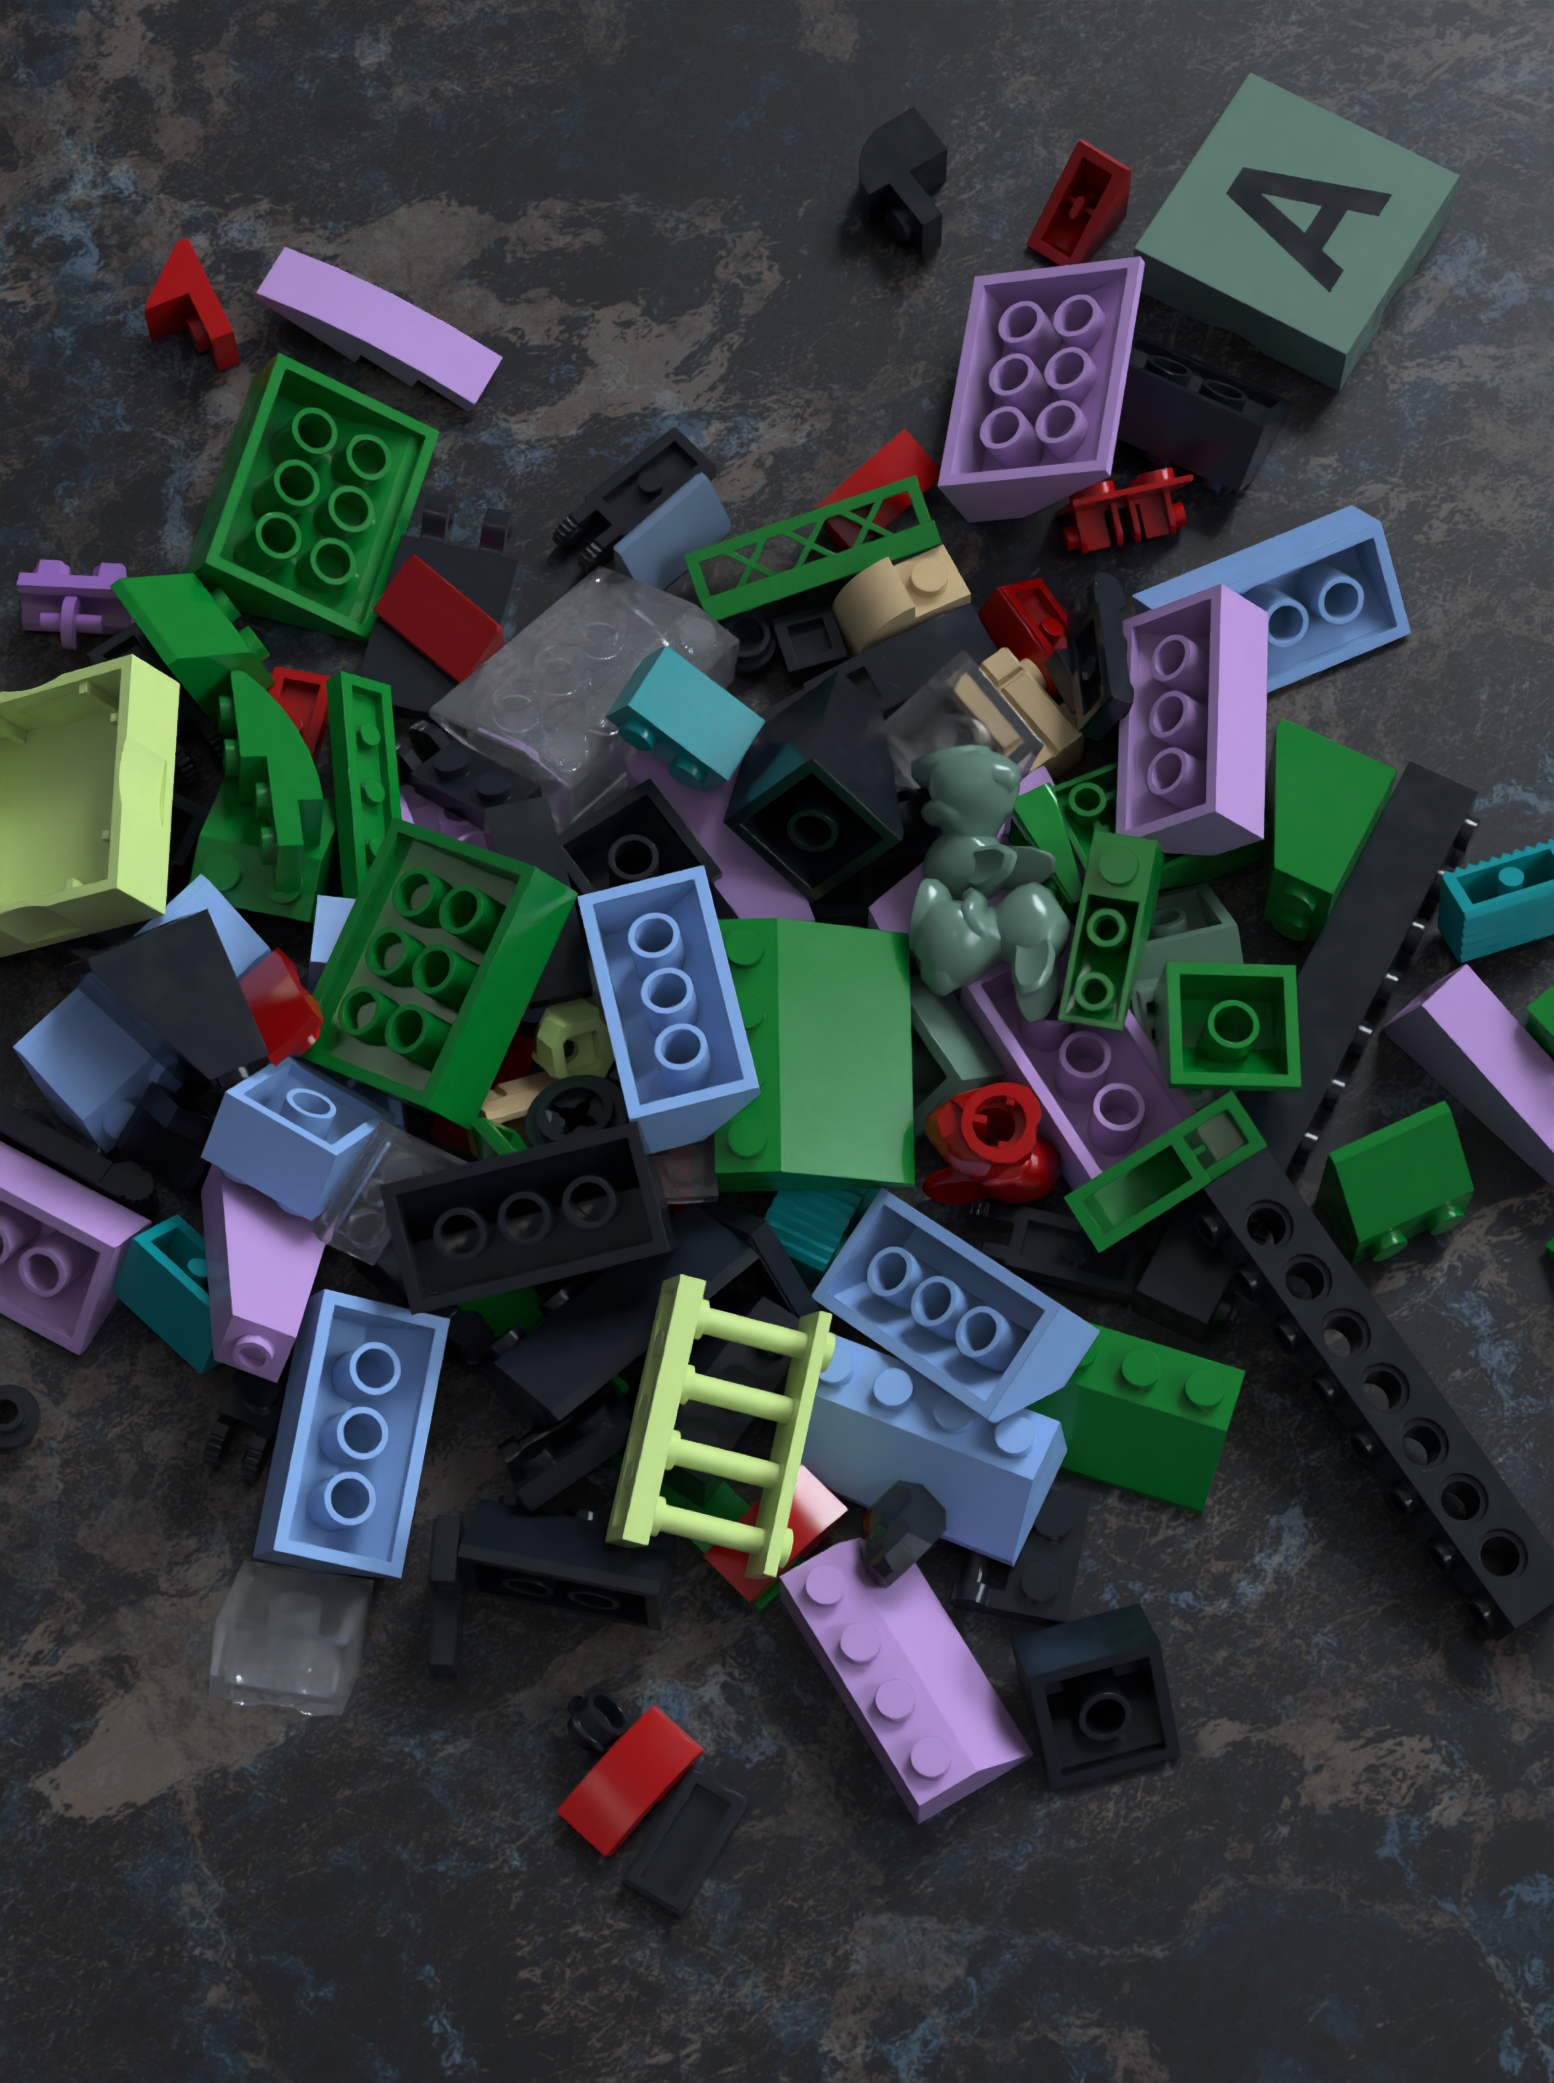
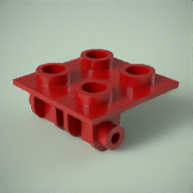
(1148, 492)

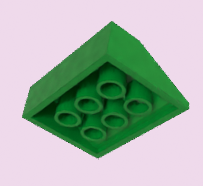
(311, 501)
(436, 970)
(829, 1054)

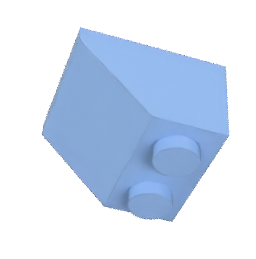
(292, 1134)

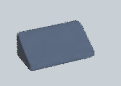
(677, 527)

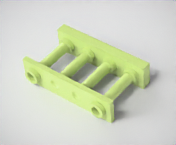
(658, 1447)

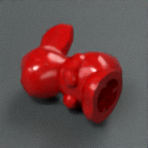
(991, 1147)

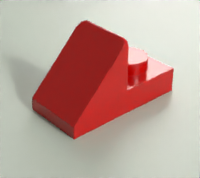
(188, 301)

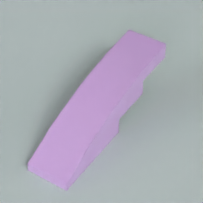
(378, 325)

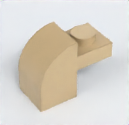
(896, 598)

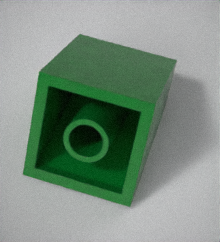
(1320, 817)

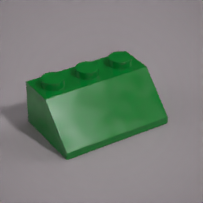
(1145, 1418)

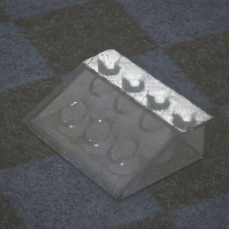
(550, 687)

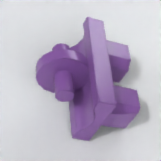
(72, 603)

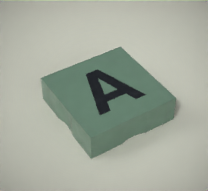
(1294, 230)

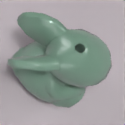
(970, 802)
(967, 937)

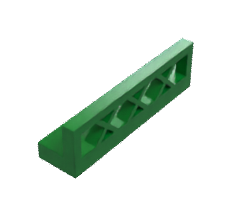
(821, 571)
(362, 771)

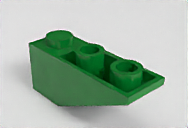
(1111, 929)

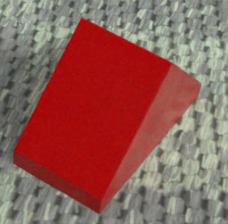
(1082, 207)

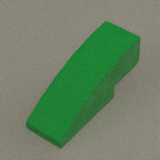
(1165, 1171)

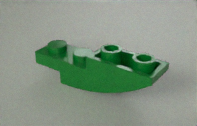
(272, 772)

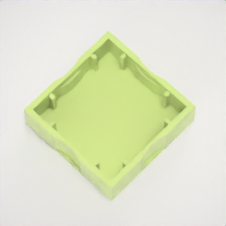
(85, 802)

